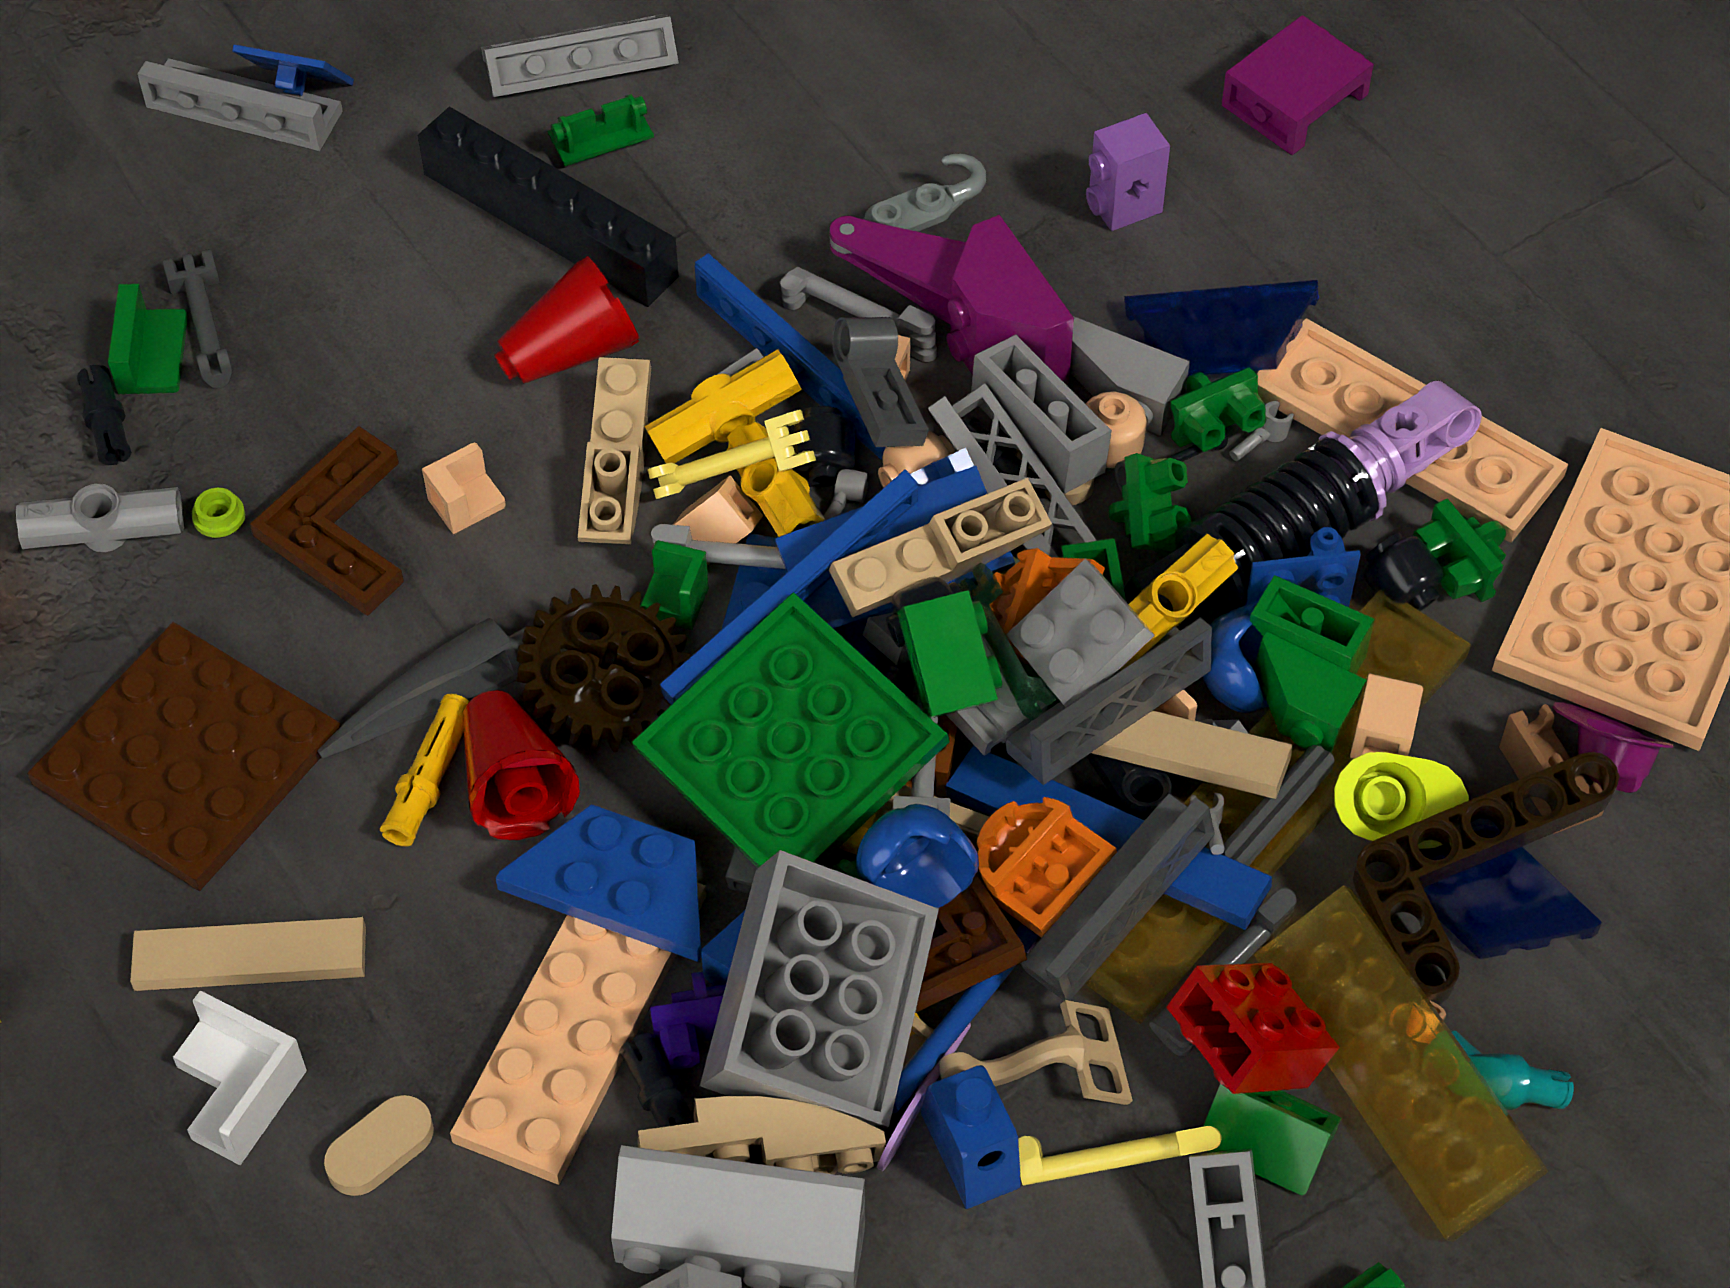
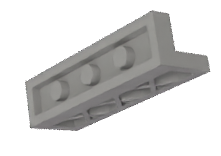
(580, 54)
(238, 103)
(951, 424)

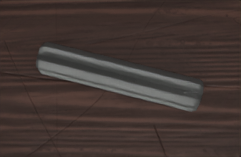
(1273, 813)

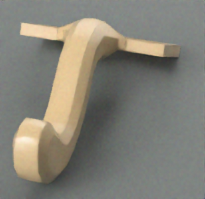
(1064, 1048)

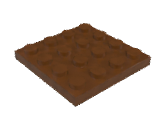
(184, 755)

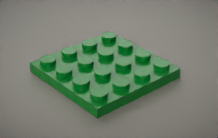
(791, 739)

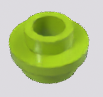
(214, 503)

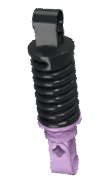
(1328, 485)

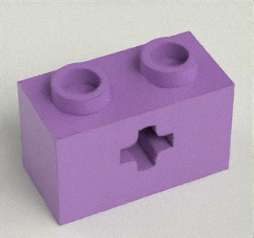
(1128, 172)

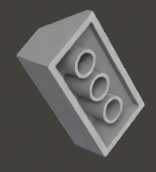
(737, 1219)

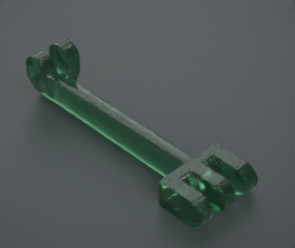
(1023, 688)

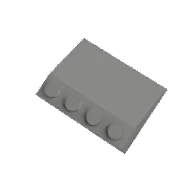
(820, 991)

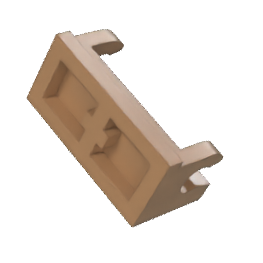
(1536, 747)

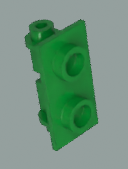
(591, 135)

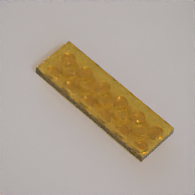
(1405, 1067)

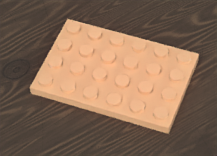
(1632, 593)

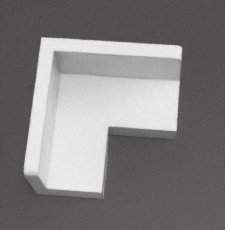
(249, 1067)

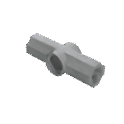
(100, 518)

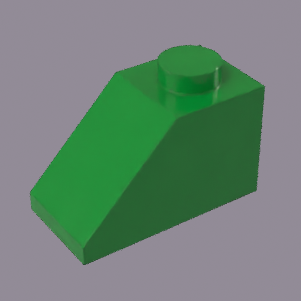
(1314, 623)
(1306, 693)

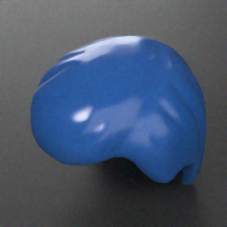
(1233, 659)
(918, 855)

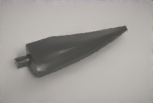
(465, 666)

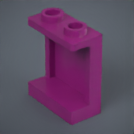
(1294, 82)

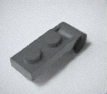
(866, 357)

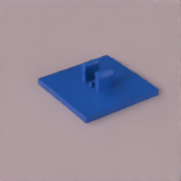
(292, 69)

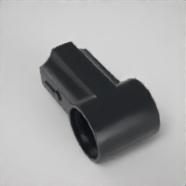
(1132, 784)

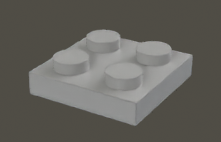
(1079, 634)

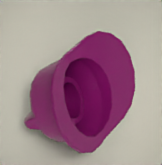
(1627, 749)

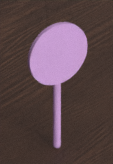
(913, 1109)

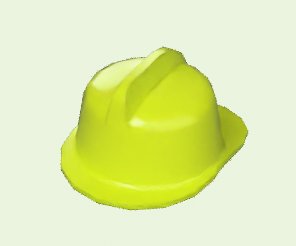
(1393, 791)

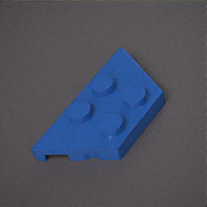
(615, 878)

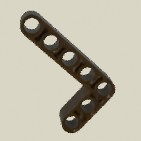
(1466, 850)

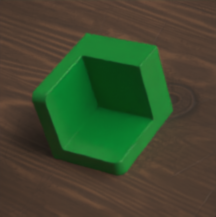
(677, 583)

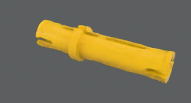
(419, 787)

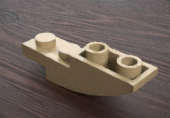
(615, 452)
(943, 548)
(776, 1129)

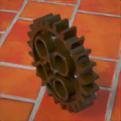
(586, 705)

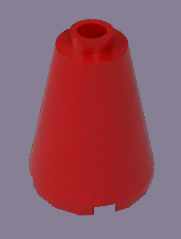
(567, 327)
(513, 769)

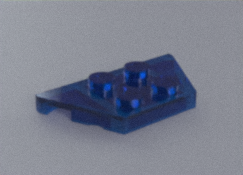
(1225, 326)
(1506, 902)

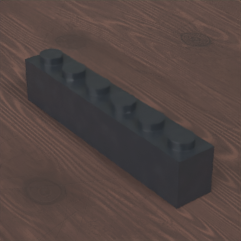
(548, 205)

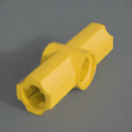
(721, 406)
(780, 494)
(1185, 585)

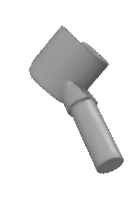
(1273, 430)
(849, 486)
(1216, 842)

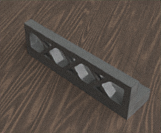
(1072, 732)
(1119, 896)

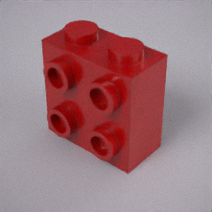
(1252, 1027)

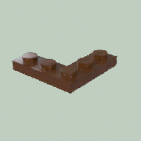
(304, 517)
(972, 948)

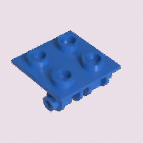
(1325, 570)

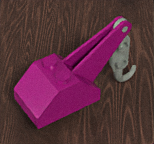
(977, 286)

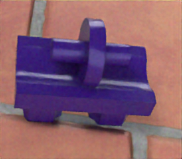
(687, 1022)

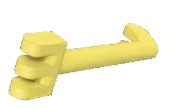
(778, 445)
(1038, 1169)

